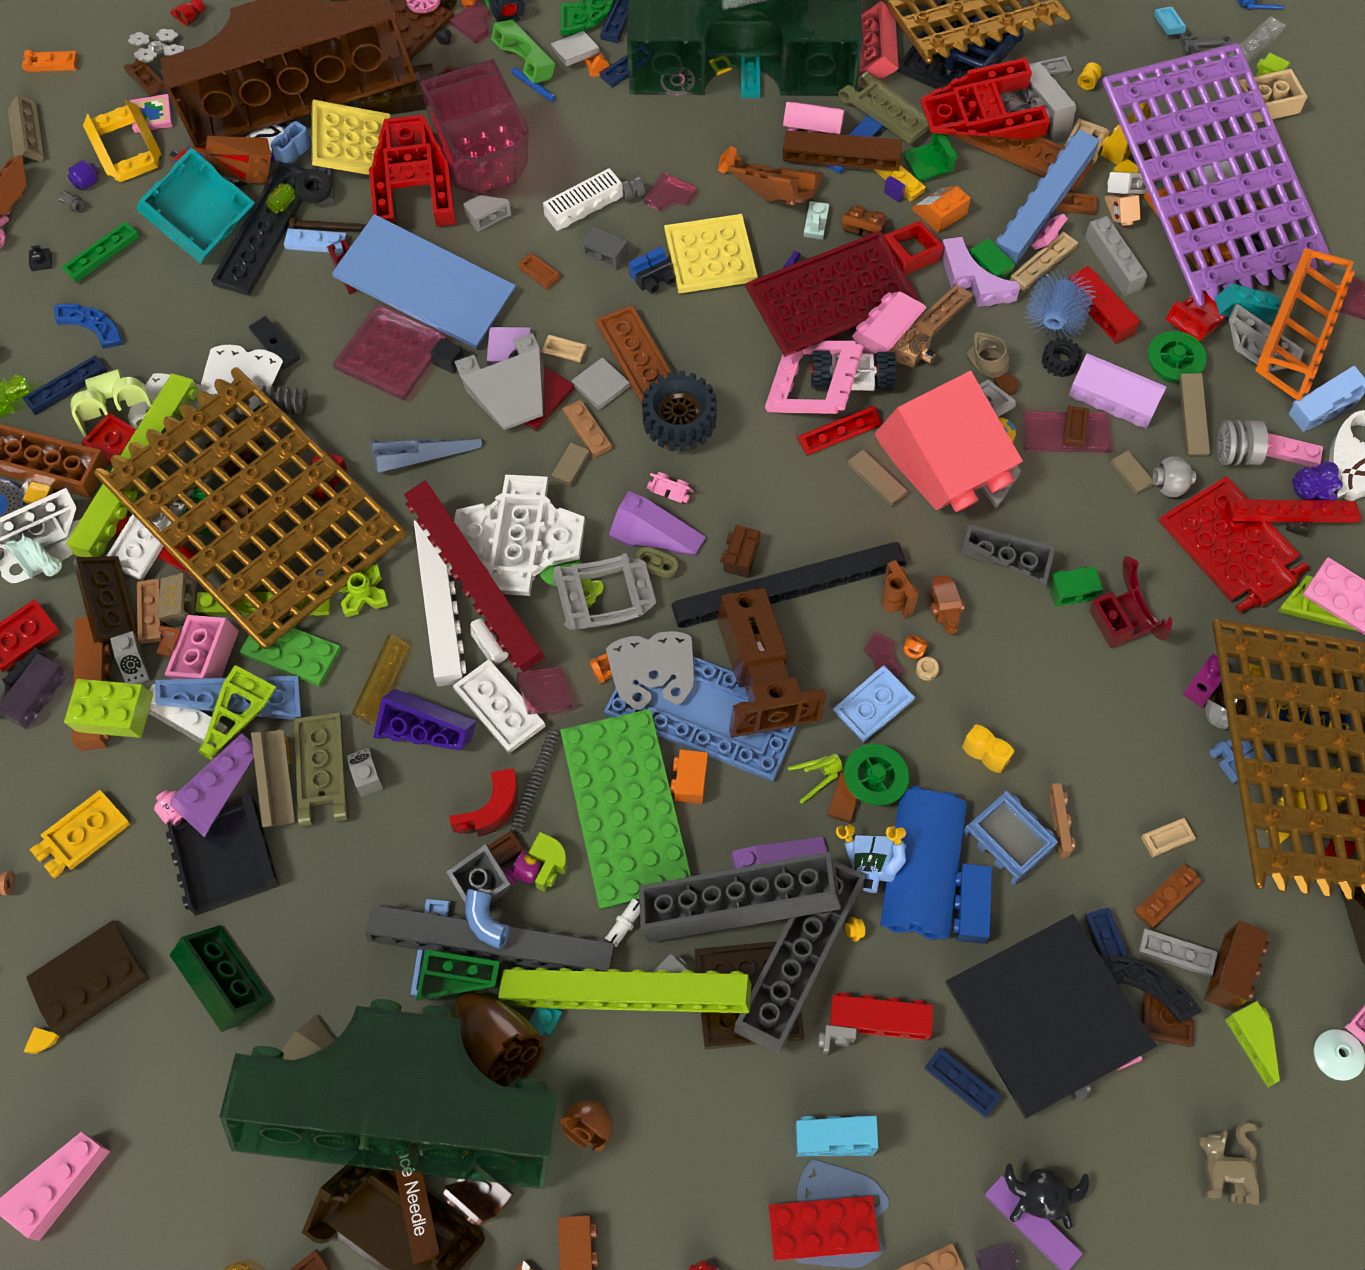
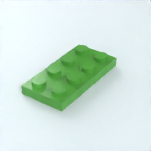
(295, 655)

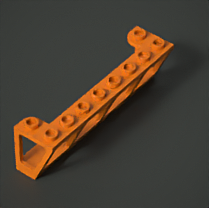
(1282, 319)

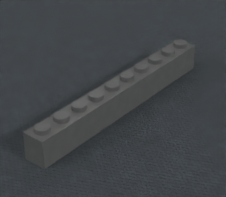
(452, 935)

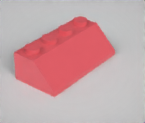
(879, 42)

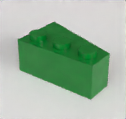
(454, 974)

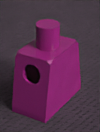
(1210, 677)

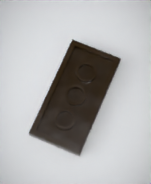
(105, 597)

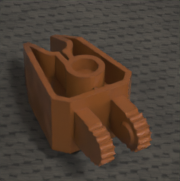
(946, 603)

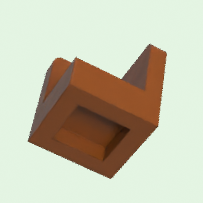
(169, 640)

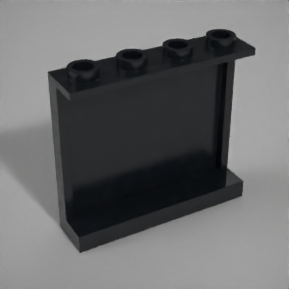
(227, 862)

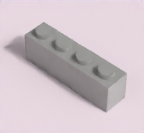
(1115, 256)

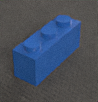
(973, 903)

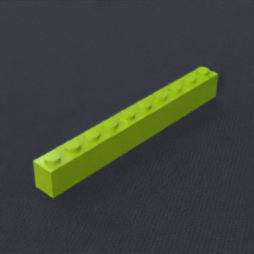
(105, 510)
(626, 990)

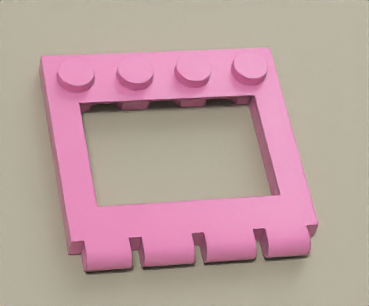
(839, 389)

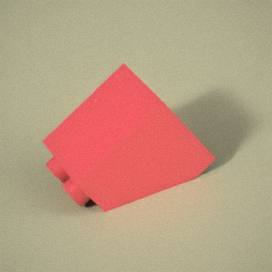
(950, 444)

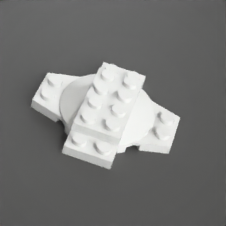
(521, 533)

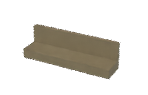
(25, 128)
(273, 778)

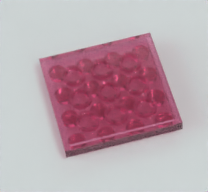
(389, 352)

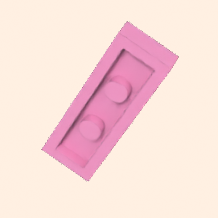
(1294, 450)

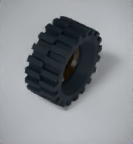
(676, 396)

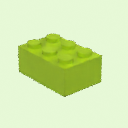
(108, 708)

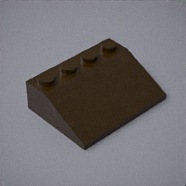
(401, 98)
(86, 979)

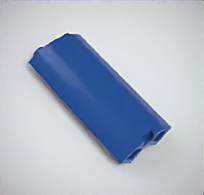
(925, 885)

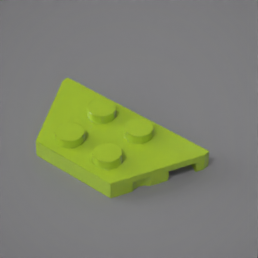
(1301, 607)

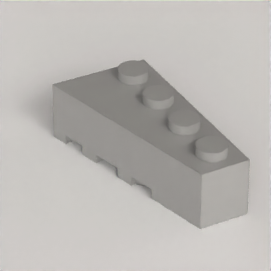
(1060, 108)

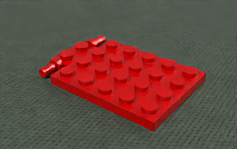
(1233, 553)

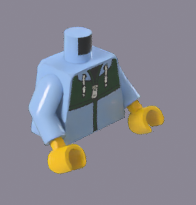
(875, 855)

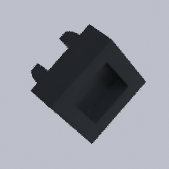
(40, 258)

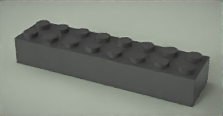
(739, 897)
(795, 968)

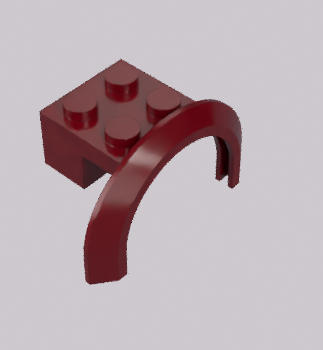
(1128, 614)

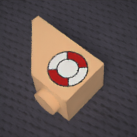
(1123, 208)

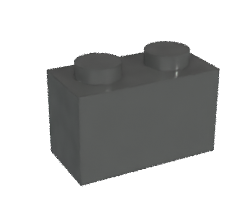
(604, 247)

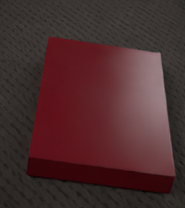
(555, 392)

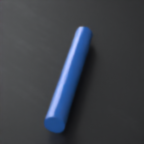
(537, 87)

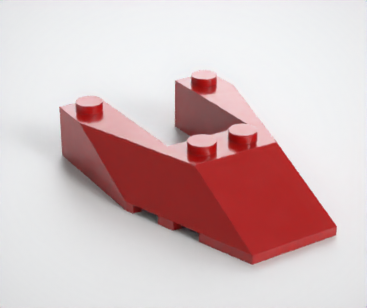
(975, 108)
(409, 158)

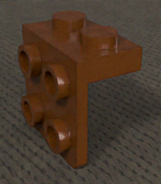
(478, 1200)

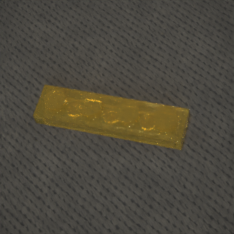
(380, 679)

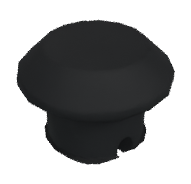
(443, 36)

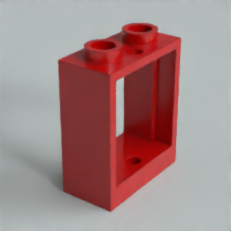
(925, 237)

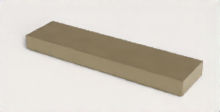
(1194, 415)

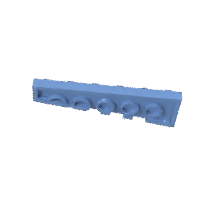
(204, 693)

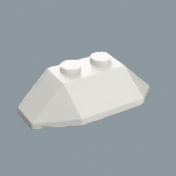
(41, 521)

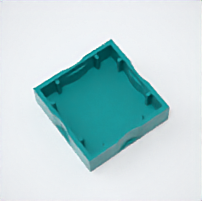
(195, 206)

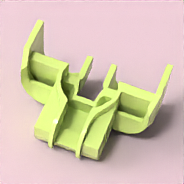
(88, 403)

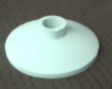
(1331, 1062)

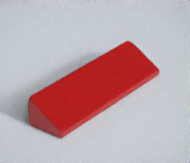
(839, 430)

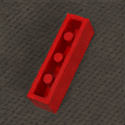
(1106, 307)
(882, 1017)

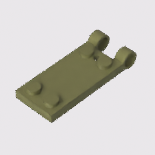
(886, 107)
(320, 766)

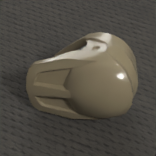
(987, 358)

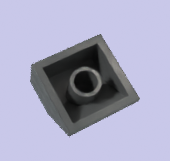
(481, 873)

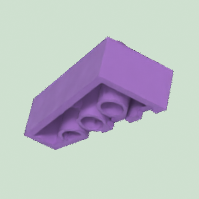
(211, 788)

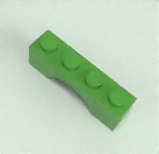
(512, 38)

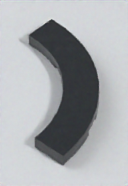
(1155, 983)

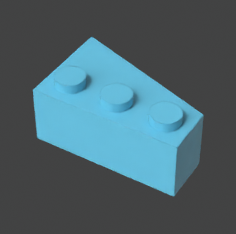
(836, 1136)

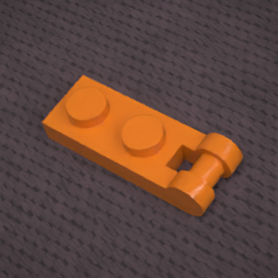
(49, 61)

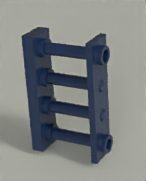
(994, 57)

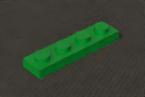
(100, 252)

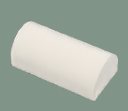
(487, 642)

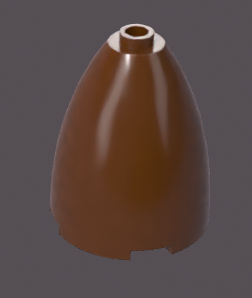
(498, 1038)

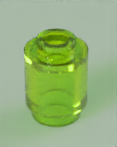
(280, 197)

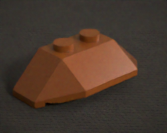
(11, 183)

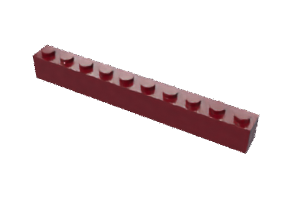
(475, 577)

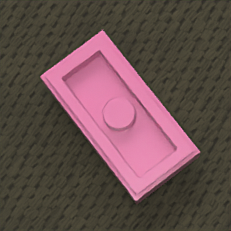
(1049, 231)

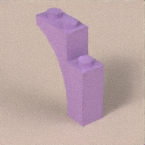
(968, 274)

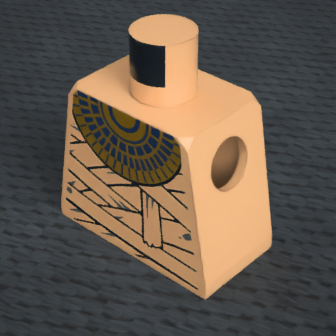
(913, 347)

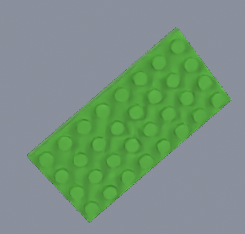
(624, 806)

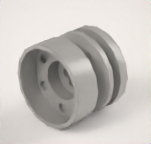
(1242, 442)

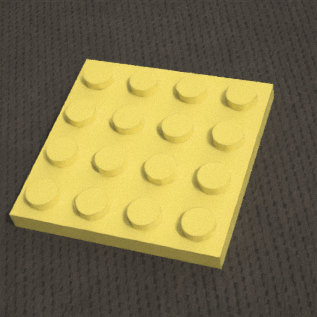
(344, 136)
(710, 253)

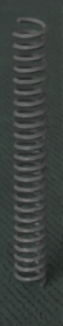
(534, 781)

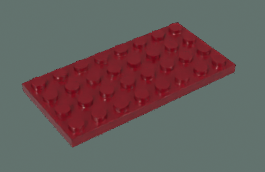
(827, 292)

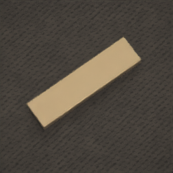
(1044, 259)

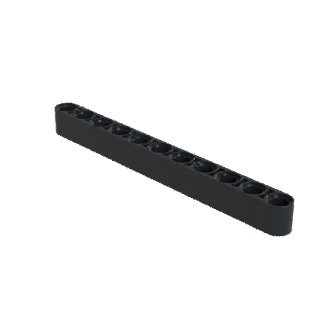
(794, 582)

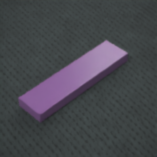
(1037, 1230)

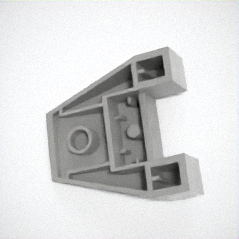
(509, 389)

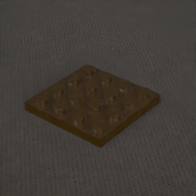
(745, 958)

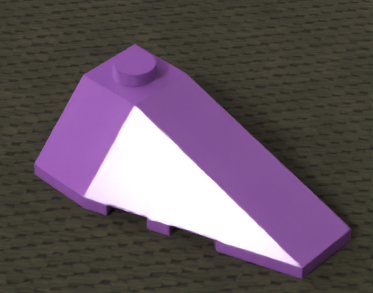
(648, 525)
(777, 851)

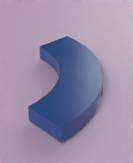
(90, 319)

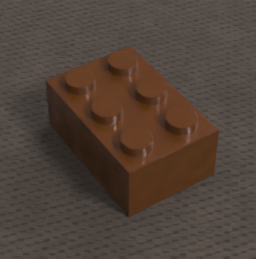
(1237, 966)

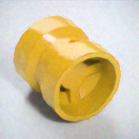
(1089, 76)

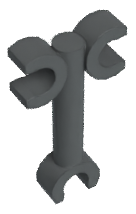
(1190, 44)

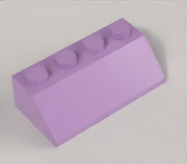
(1117, 391)

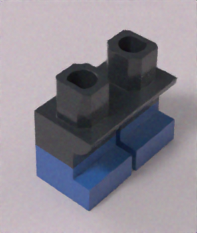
(652, 269)

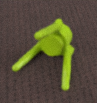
(828, 766)

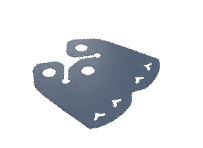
(839, 1183)

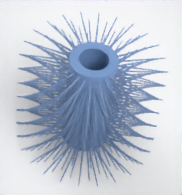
(1059, 304)

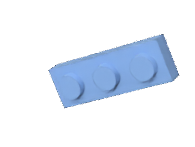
(313, 240)

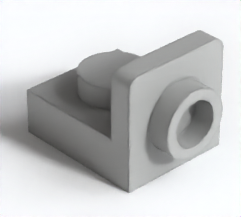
(840, 1035)

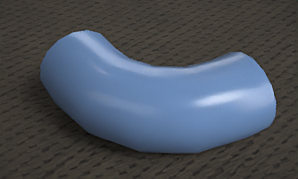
(481, 921)

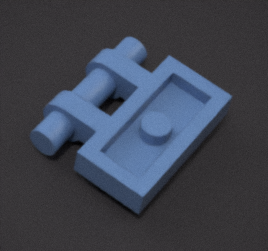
(1228, 764)

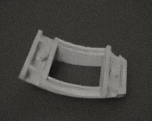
(573, 599)

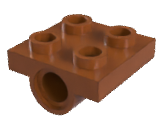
(859, 218)
(898, 592)

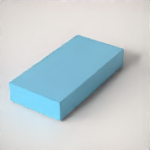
(1170, 21)

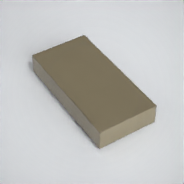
(570, 464)
(1132, 472)

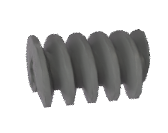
(287, 401)

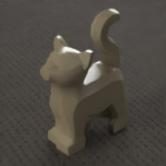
(1237, 1171)

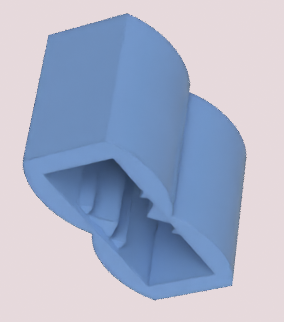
(291, 143)

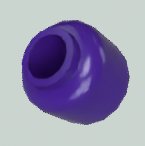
(83, 175)

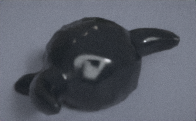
(1045, 1194)

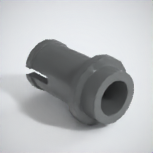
(74, 203)

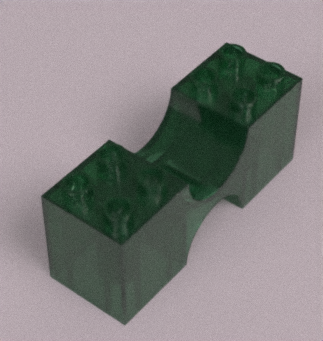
(800, 44)

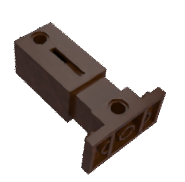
(759, 666)

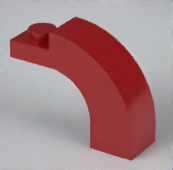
(495, 812)

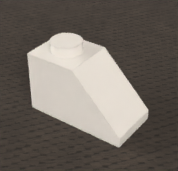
(1126, 183)

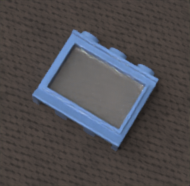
(1011, 836)

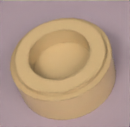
(927, 668)

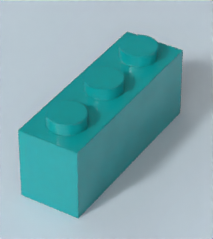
(1259, 303)

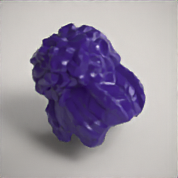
(1318, 482)

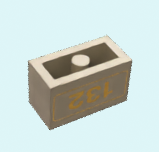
(176, 599)

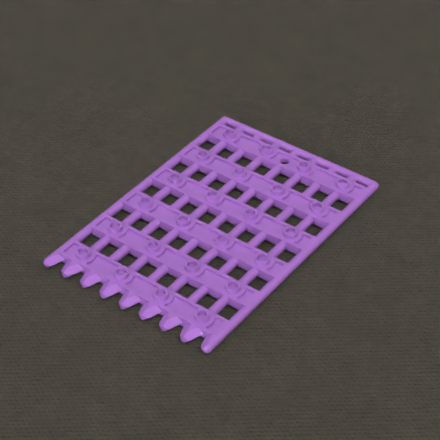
(1212, 153)

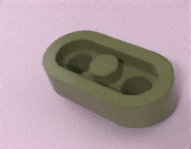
(658, 562)

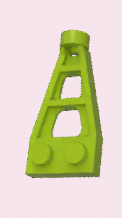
(249, 687)

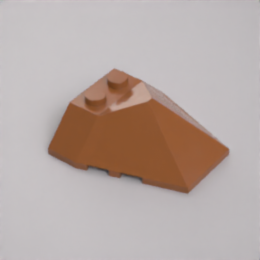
(778, 183)

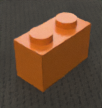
(691, 776)

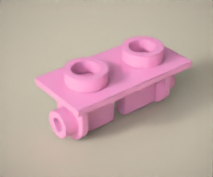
(677, 489)

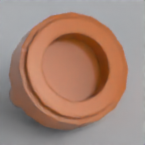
(915, 643)

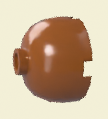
(588, 1124)

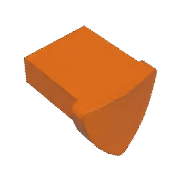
(596, 64)
(601, 668)

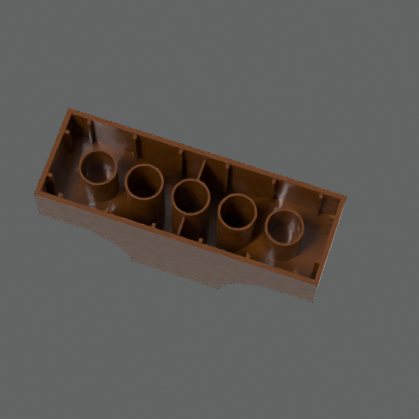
(282, 58)

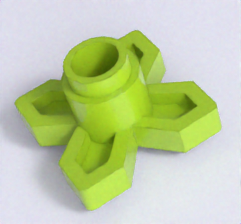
(362, 589)

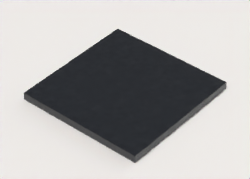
(1050, 1015)

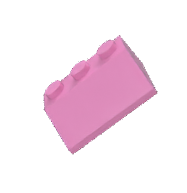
(813, 118)
(888, 322)
(202, 648)

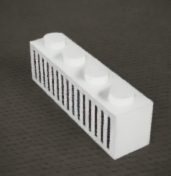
(583, 199)
(187, 721)

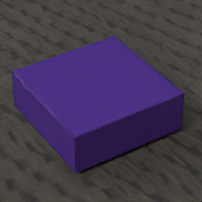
(894, 189)

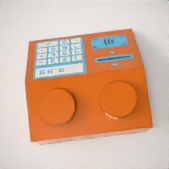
(943, 207)

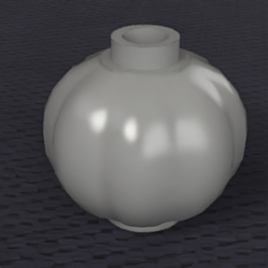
(1173, 476)

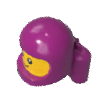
(524, 869)

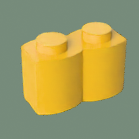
(985, 747)

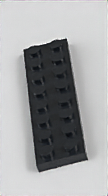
(258, 236)

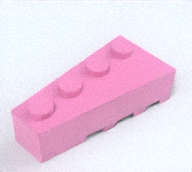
(48, 1189)

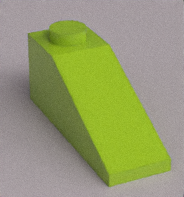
(1256, 1037)

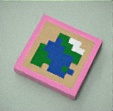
(155, 111)

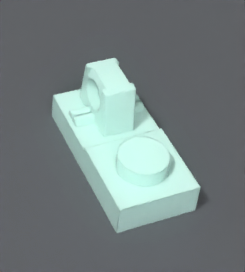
(816, 220)

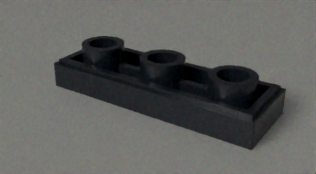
(274, 342)

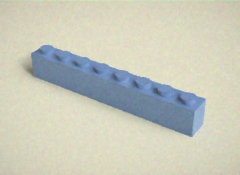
(1048, 195)

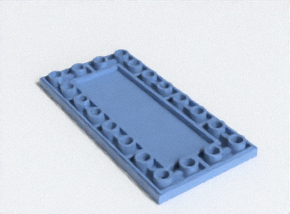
(424, 281)
(705, 718)

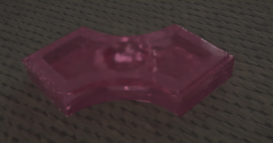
(880, 651)

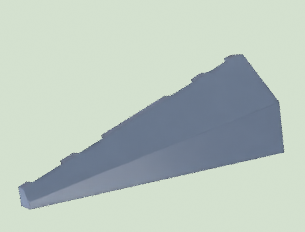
(408, 452)

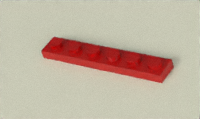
(1293, 510)

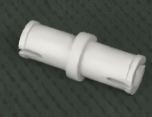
(624, 923)

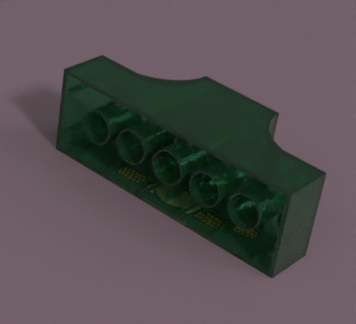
(391, 1099)

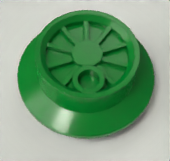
(1176, 354)
(876, 774)

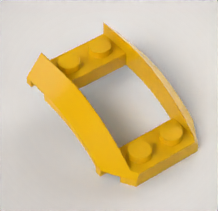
(114, 120)

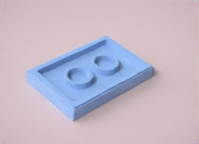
(873, 704)

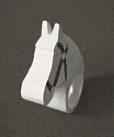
(1350, 458)

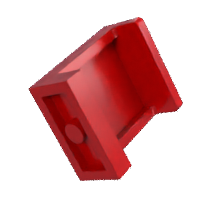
(1195, 320)

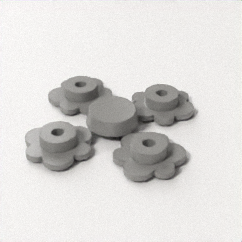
(155, 47)

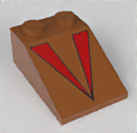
(240, 157)

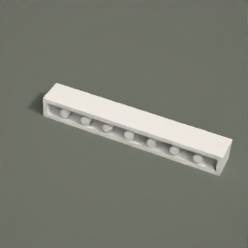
(440, 612)

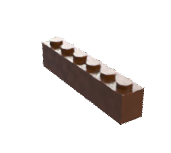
(842, 150)

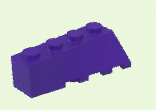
(421, 722)

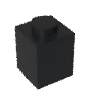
(445, 354)

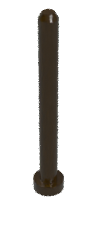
(294, 224)

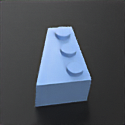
(1329, 400)

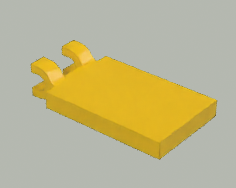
(80, 834)

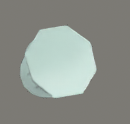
(33, 557)

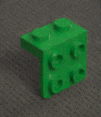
(932, 159)

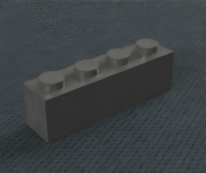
(1019, 554)

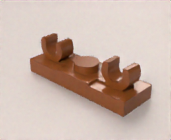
(1167, 896)

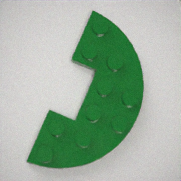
(583, 15)

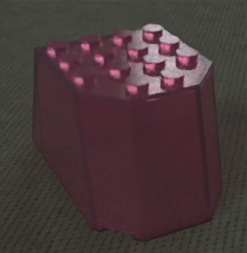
(477, 127)

